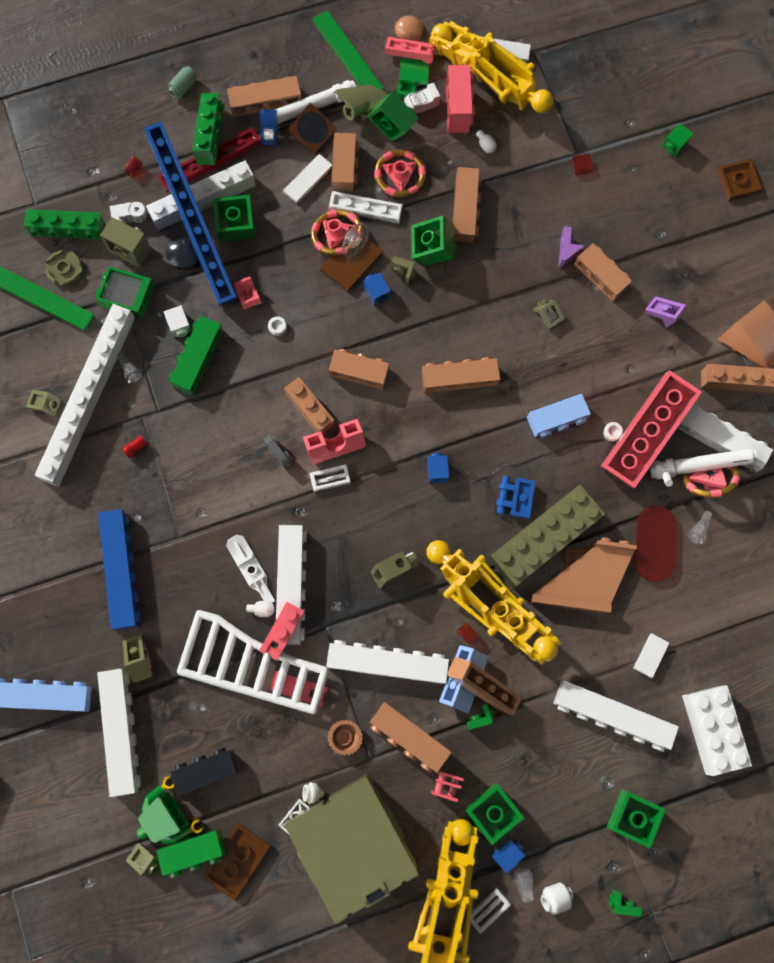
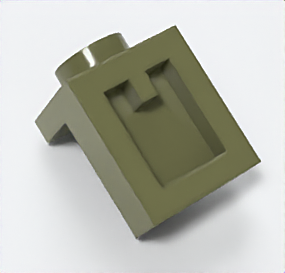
(403, 266)
(549, 312)
(43, 402)
(144, 861)

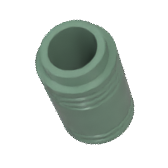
(182, 82)

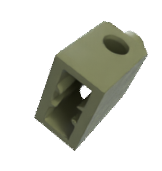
(387, 571)

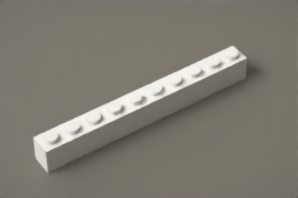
(85, 396)

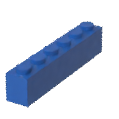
(118, 570)

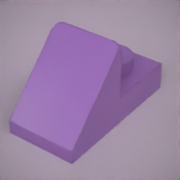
(568, 250)
(666, 310)

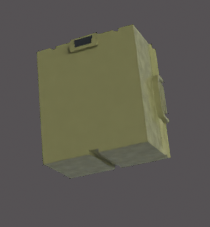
(352, 848)

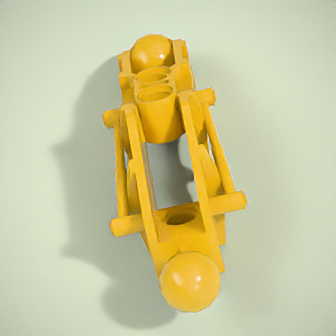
(513, 84)
(544, 648)
(461, 834)

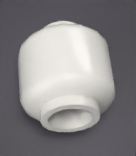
(557, 898)

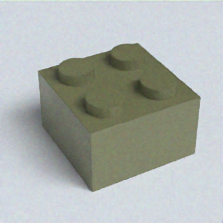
(126, 241)

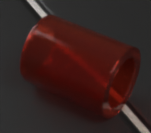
(132, 166)
(467, 633)

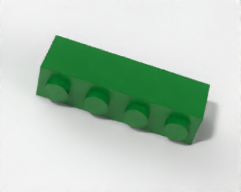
(196, 355)

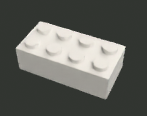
(716, 730)

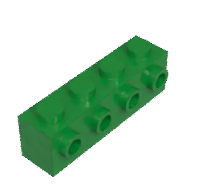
(208, 128)
(64, 224)

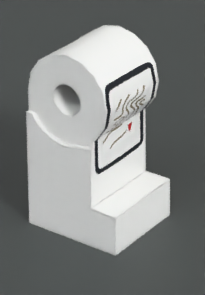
(424, 99)
(129, 212)

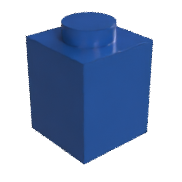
(376, 288)
(437, 468)
(508, 854)

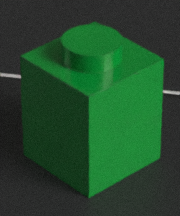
(677, 140)

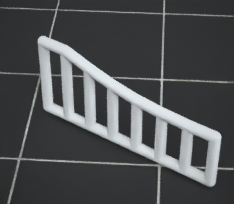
(250, 645)

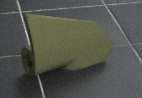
(359, 100)

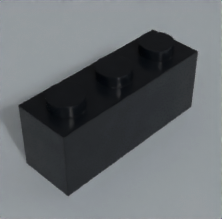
(204, 771)

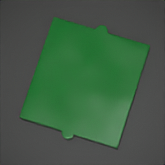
(413, 71)

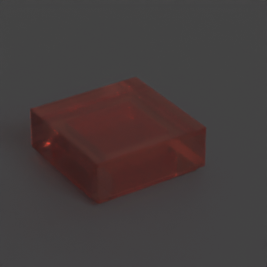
(582, 164)

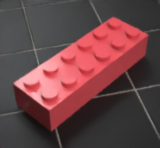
(651, 429)

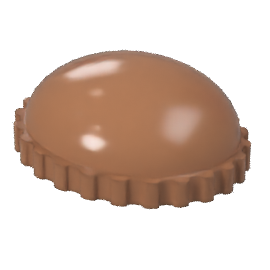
(409, 28)
(345, 737)

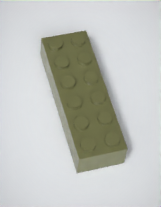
(546, 536)

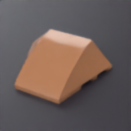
(754, 335)

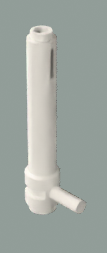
(318, 100)
(670, 468)

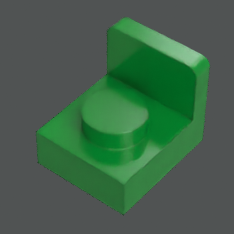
(477, 721)
(626, 908)

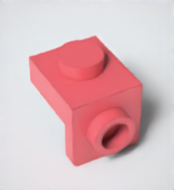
(247, 293)

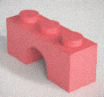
(348, 440)

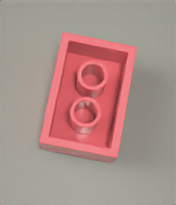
(459, 98)

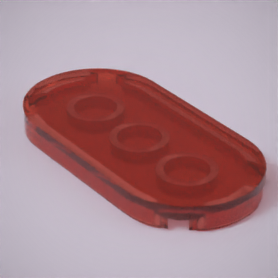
(655, 543)

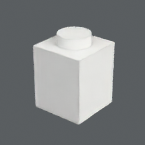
(177, 322)

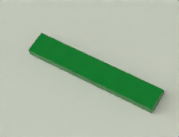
(345, 50)
(45, 299)

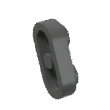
(282, 457)

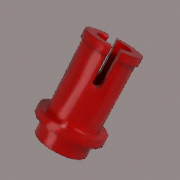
(134, 446)

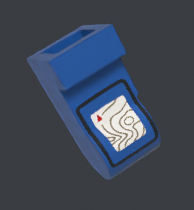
(269, 127)

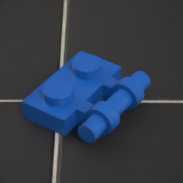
(522, 497)

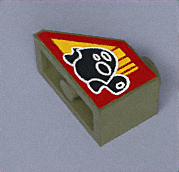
(137, 659)

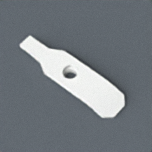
(244, 559)

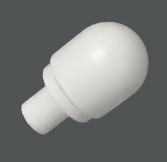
(486, 142)
(261, 608)

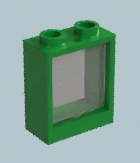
(124, 290)

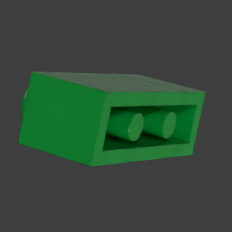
(192, 854)

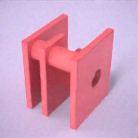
(453, 785)

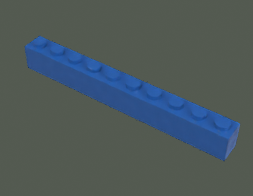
(190, 214)

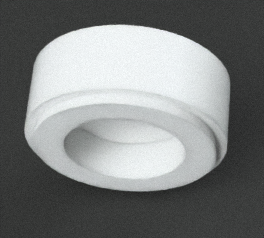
(277, 326)
(613, 431)

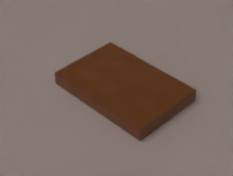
(348, 271)
(244, 855)

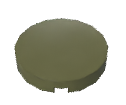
(63, 268)

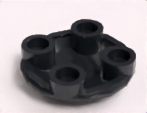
(181, 252)

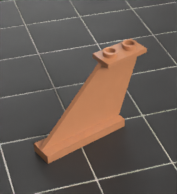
(590, 580)

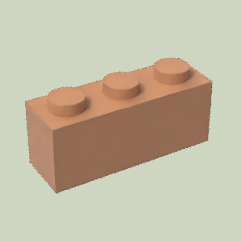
(344, 162)
(603, 272)
(358, 368)
(309, 406)

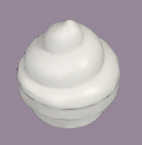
(312, 793)

